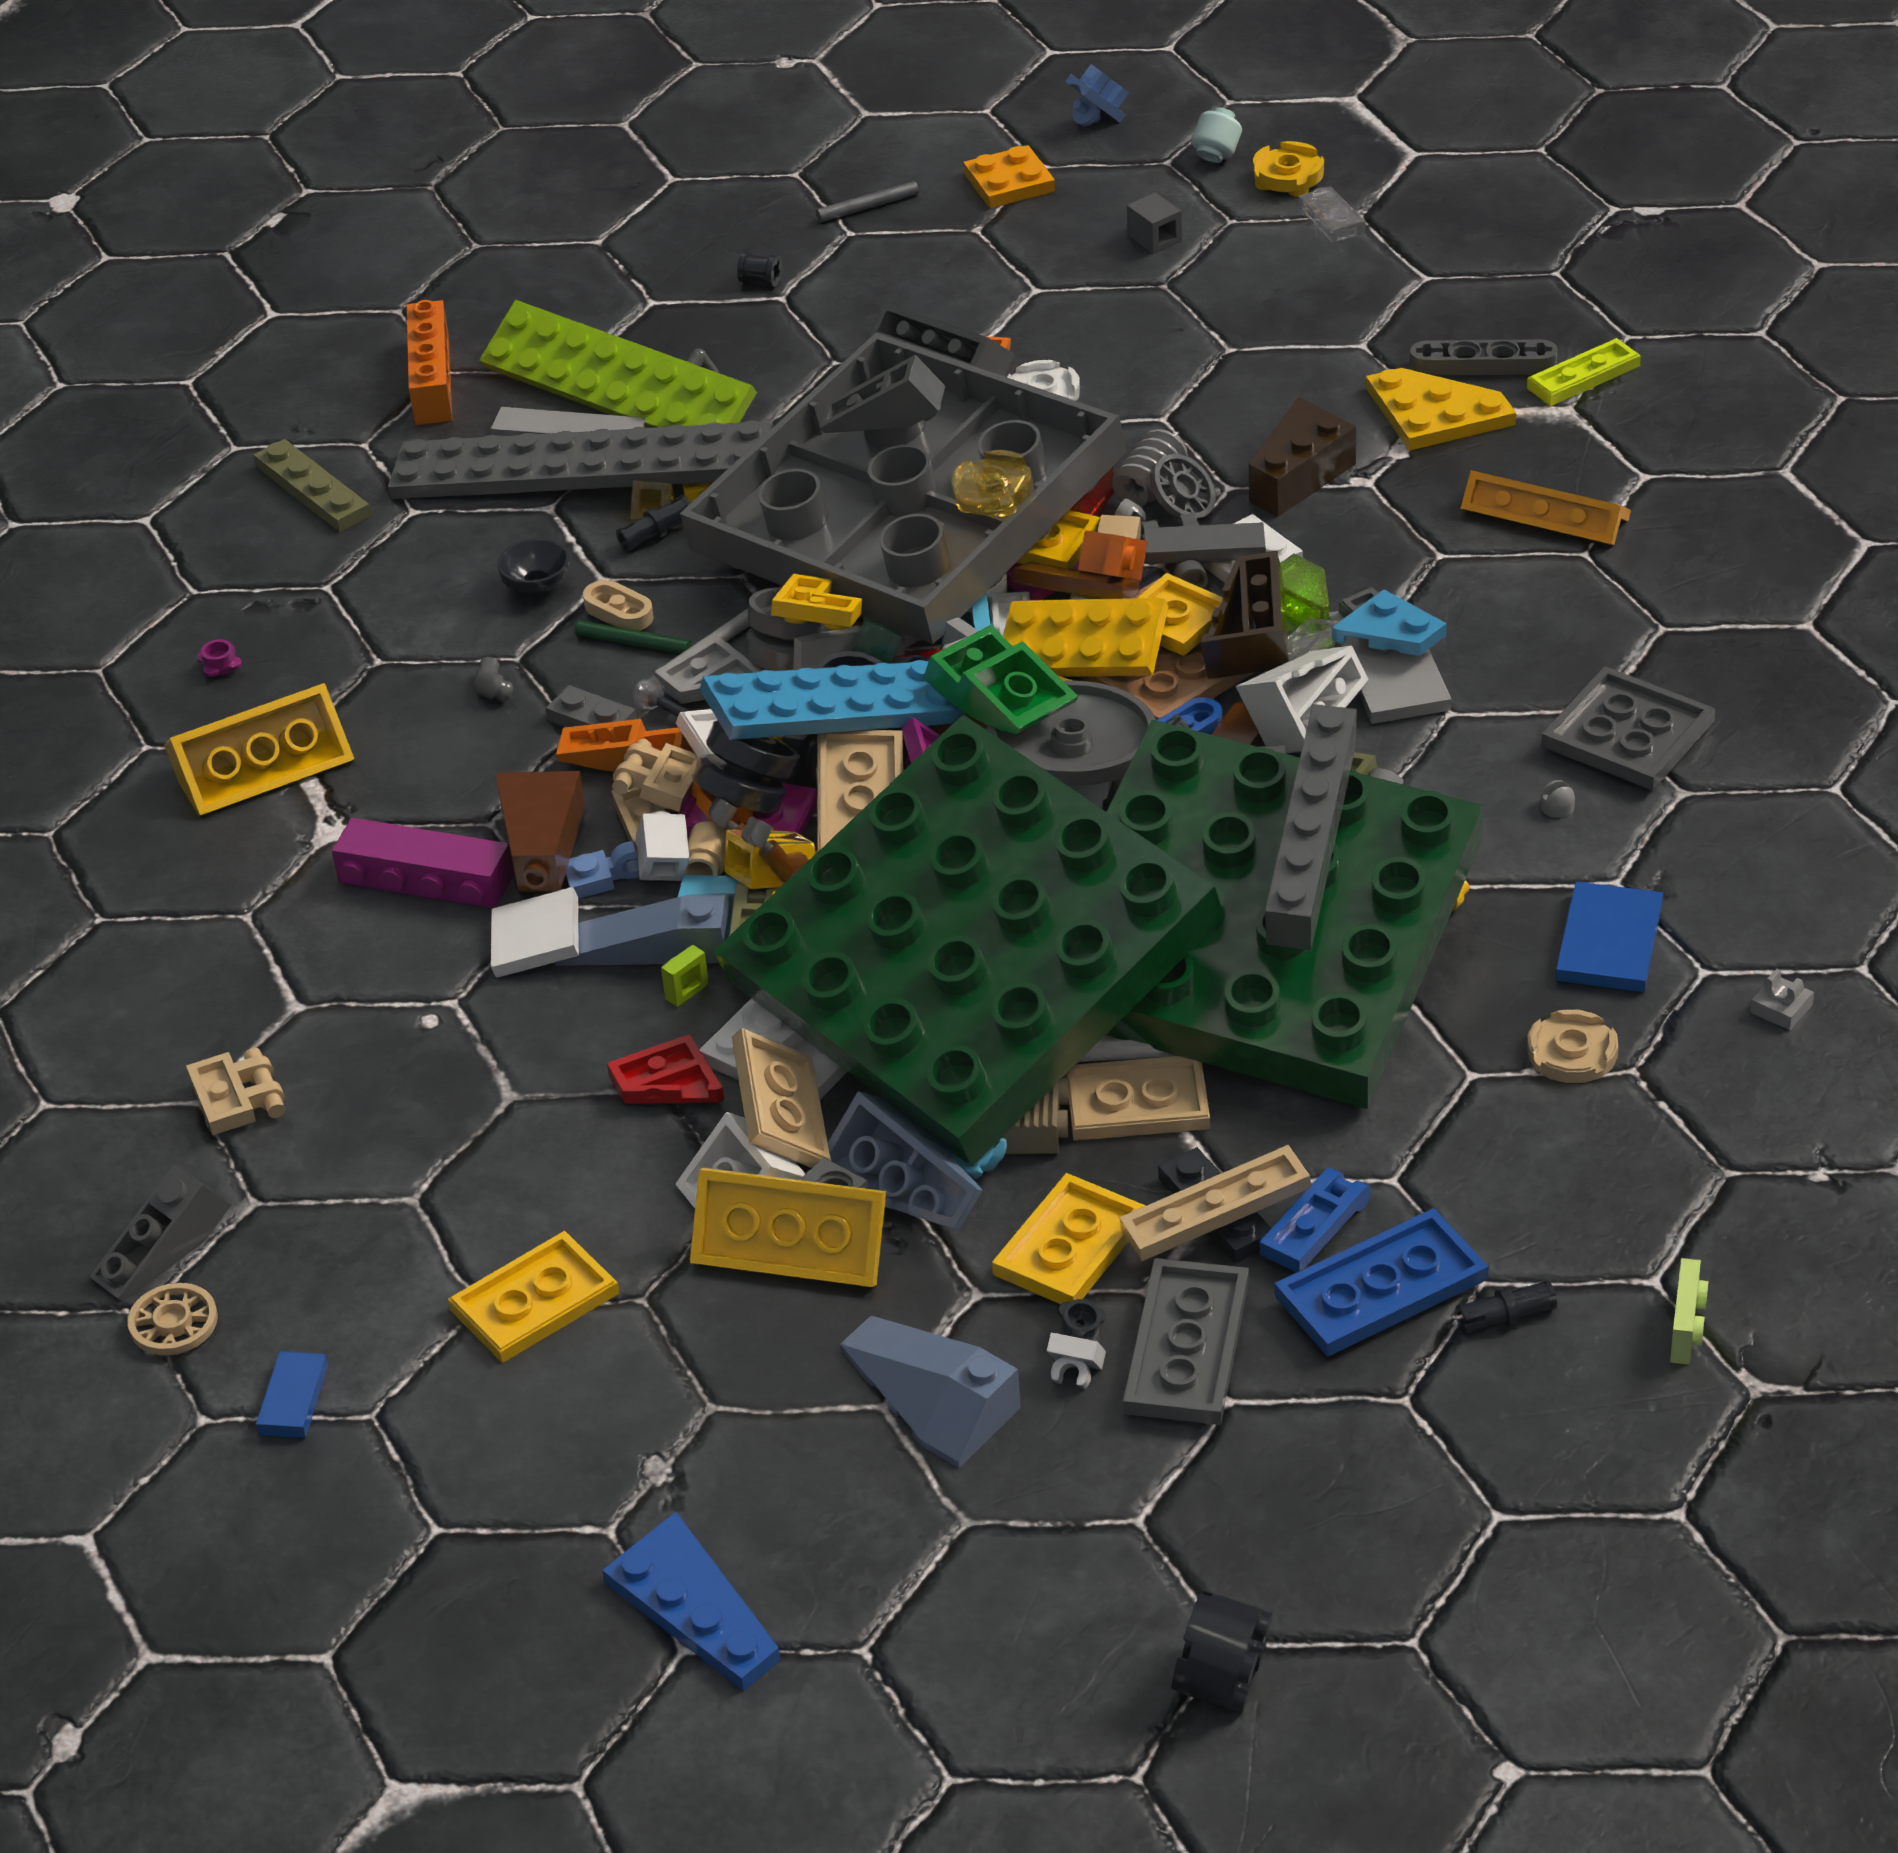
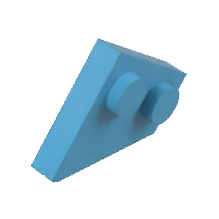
(1391, 624)

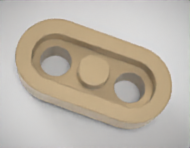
(618, 605)

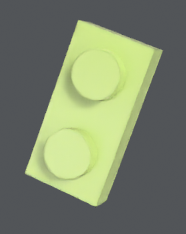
(1690, 1296)

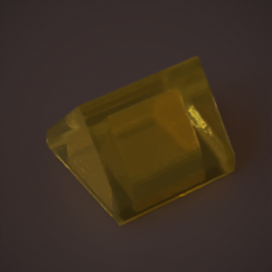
(649, 495)

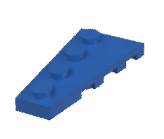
(692, 1600)

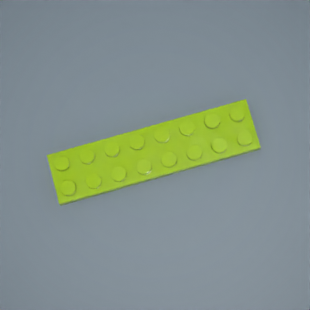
(611, 371)

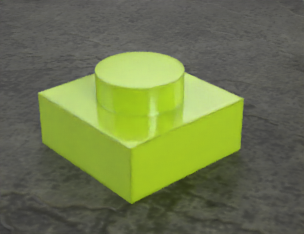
(684, 975)

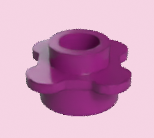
(218, 658)

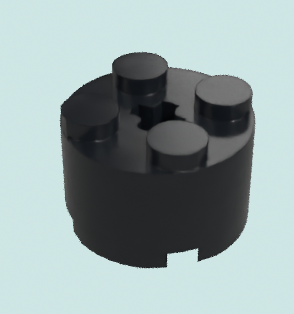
(1221, 1651)

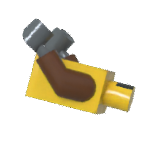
(757, 853)

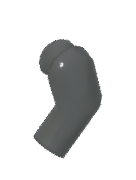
(490, 683)

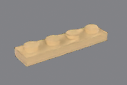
(1215, 1202)

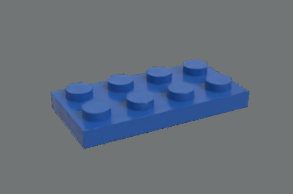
(1381, 1282)

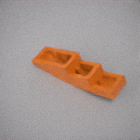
(605, 744)

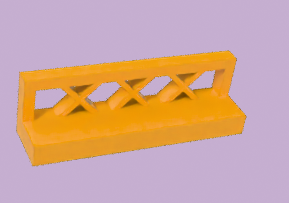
(1543, 507)

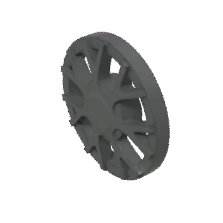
(1182, 486)

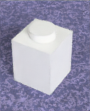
(662, 846)

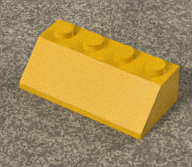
(259, 750)

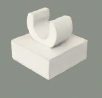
(1077, 1353)

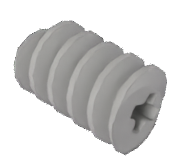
(1133, 476)

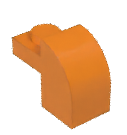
(1113, 555)

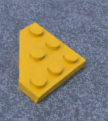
(1436, 409)

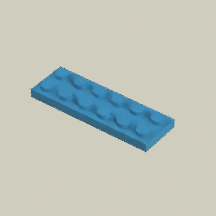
(825, 700)

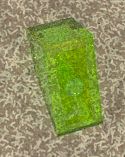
(1304, 590)

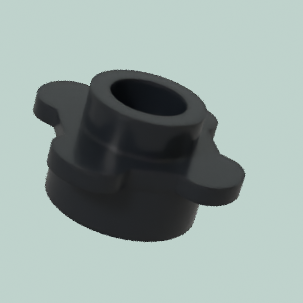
(1084, 1313)

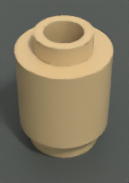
(706, 849)

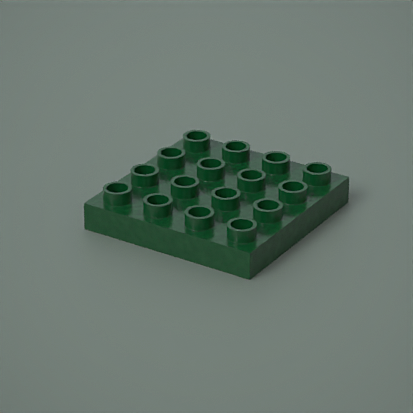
(969, 937)
(1280, 1012)

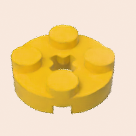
(1288, 169)

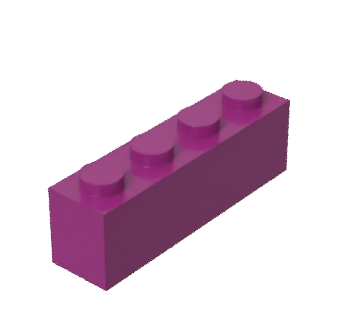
(423, 862)

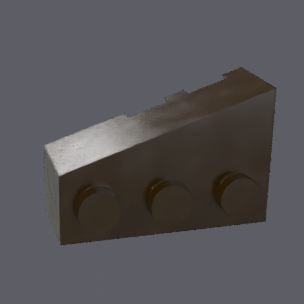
(1300, 457)
(1251, 620)

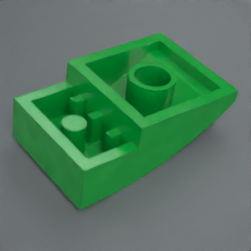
(998, 681)

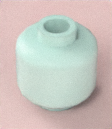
(1216, 135)

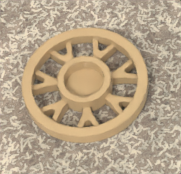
(172, 1319)

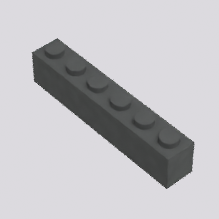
(1311, 827)

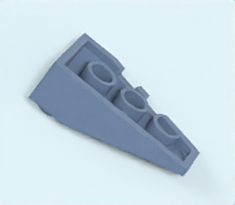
(656, 931)

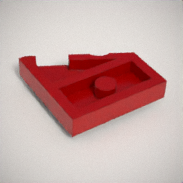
(666, 1075)

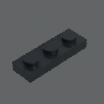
(1237, 1238)

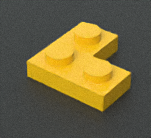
(812, 600)

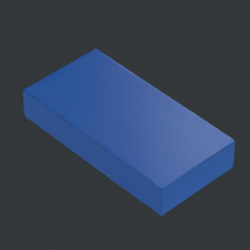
(292, 1394)

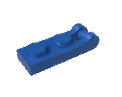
(1314, 1220)

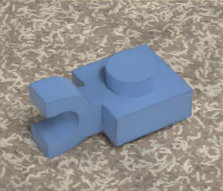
(595, 873)

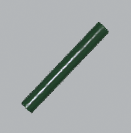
(632, 637)

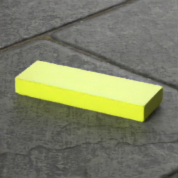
(1583, 372)

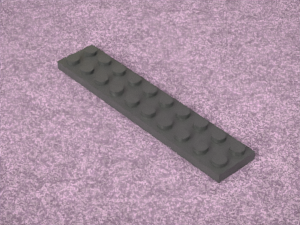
(570, 459)

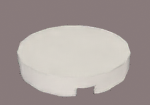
(1049, 377)

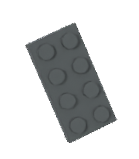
(1186, 1341)

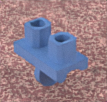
(1087, 109)

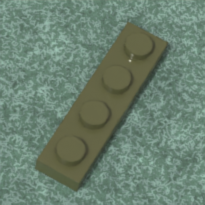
(312, 485)

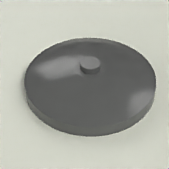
(1087, 739)

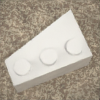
(1284, 696)

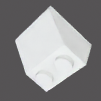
(730, 1151)

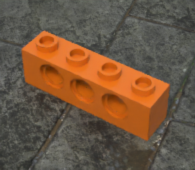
(429, 362)

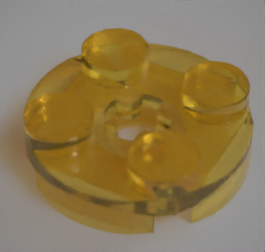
(976, 486)

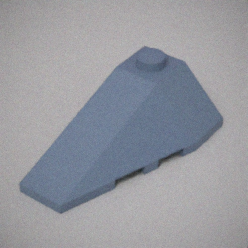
(902, 1161)
(940, 1386)

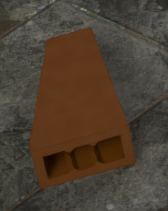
(541, 824)

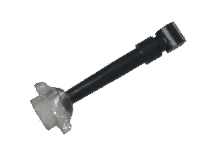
(649, 695)

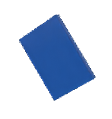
(1609, 936)

